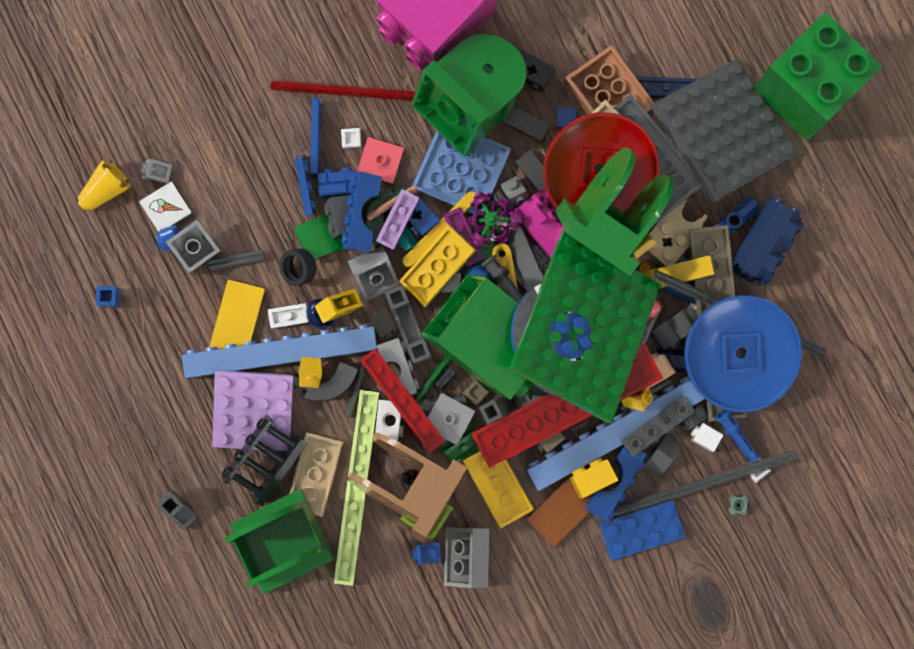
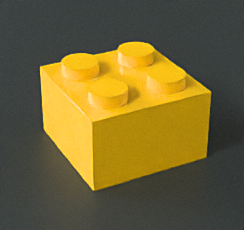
(594, 478)

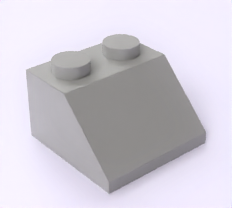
(193, 246)
(374, 273)

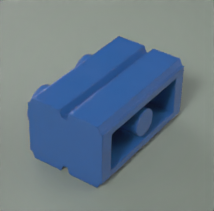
(335, 183)

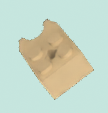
(675, 231)

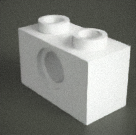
(385, 409)

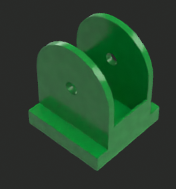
(470, 89)
(604, 226)
(280, 542)

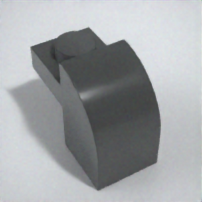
(175, 507)

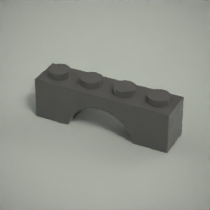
(407, 325)

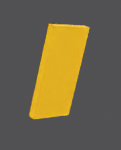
(437, 265)
(237, 314)
(499, 489)

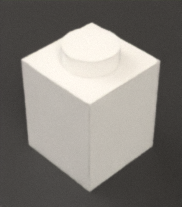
(706, 437)

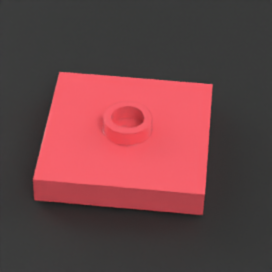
(381, 159)

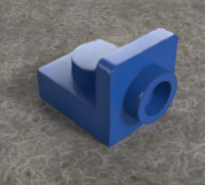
(427, 553)

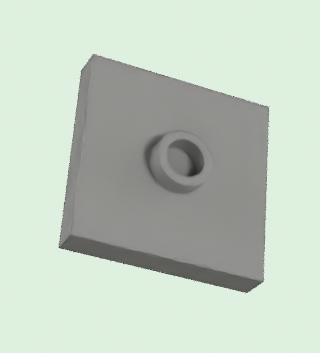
(450, 418)

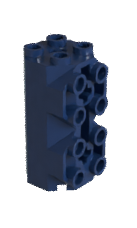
(766, 242)

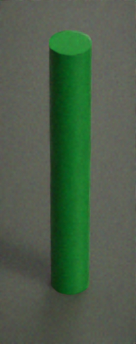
(434, 376)

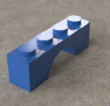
(357, 235)
(603, 503)

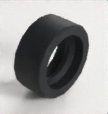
(308, 264)

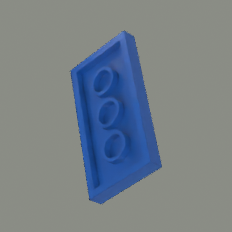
(641, 530)

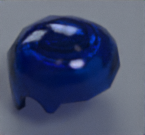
(313, 316)

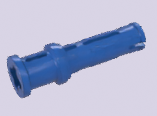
(733, 429)

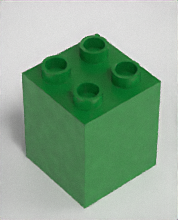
(816, 76)
(476, 335)

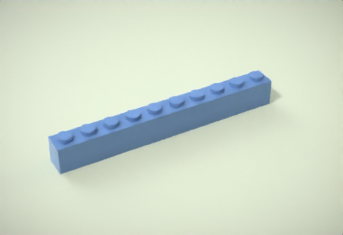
(280, 352)
(606, 437)

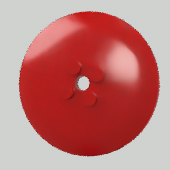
(591, 141)

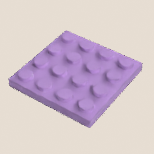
(246, 398)

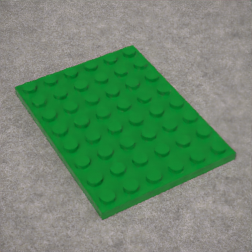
(613, 306)

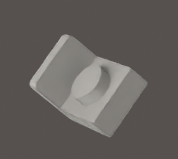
(156, 171)

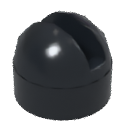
(413, 474)

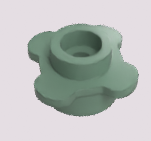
(733, 505)

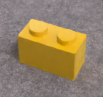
(338, 305)

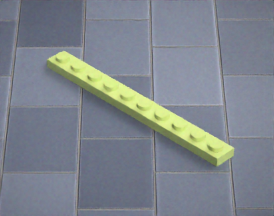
(354, 496)

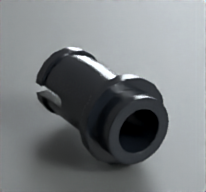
(446, 378)

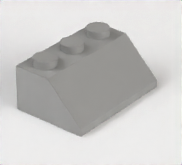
(466, 557)

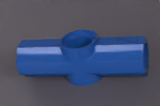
(741, 214)

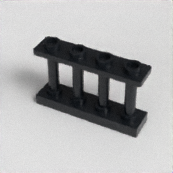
(271, 477)

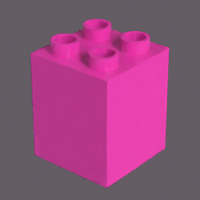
(431, 26)

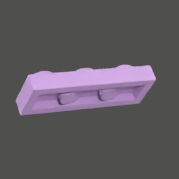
(397, 219)

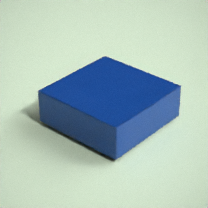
(565, 116)

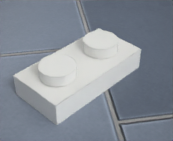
(287, 316)

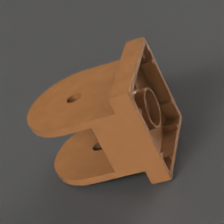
(427, 494)

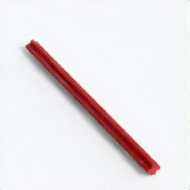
(342, 90)

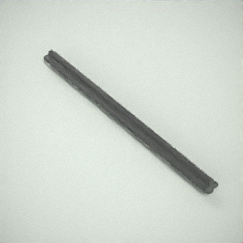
(706, 298)
(705, 482)

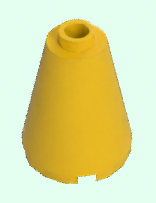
(102, 186)

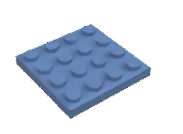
(450, 175)

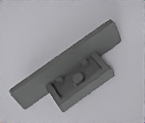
(657, 426)

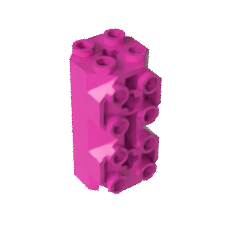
(541, 221)

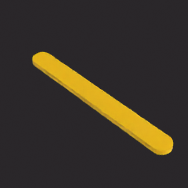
(427, 240)

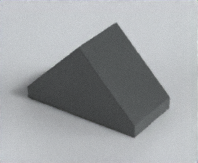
(663, 455)

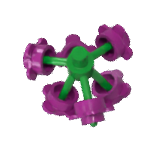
(480, 220)

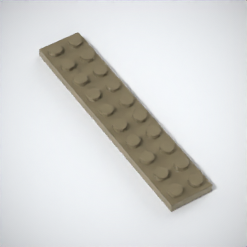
(716, 243)

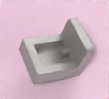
(514, 192)

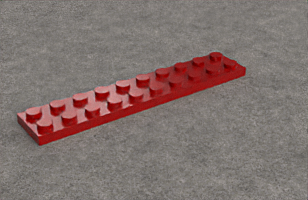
(551, 415)

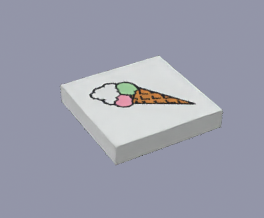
(165, 207)

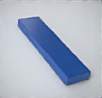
(315, 137)

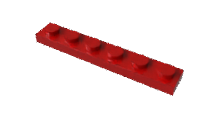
(403, 401)

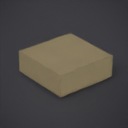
(476, 392)

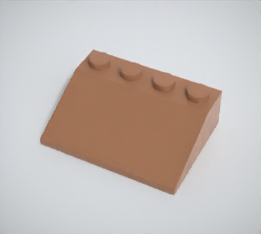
(605, 79)

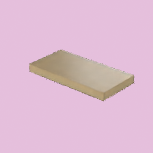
(317, 470)

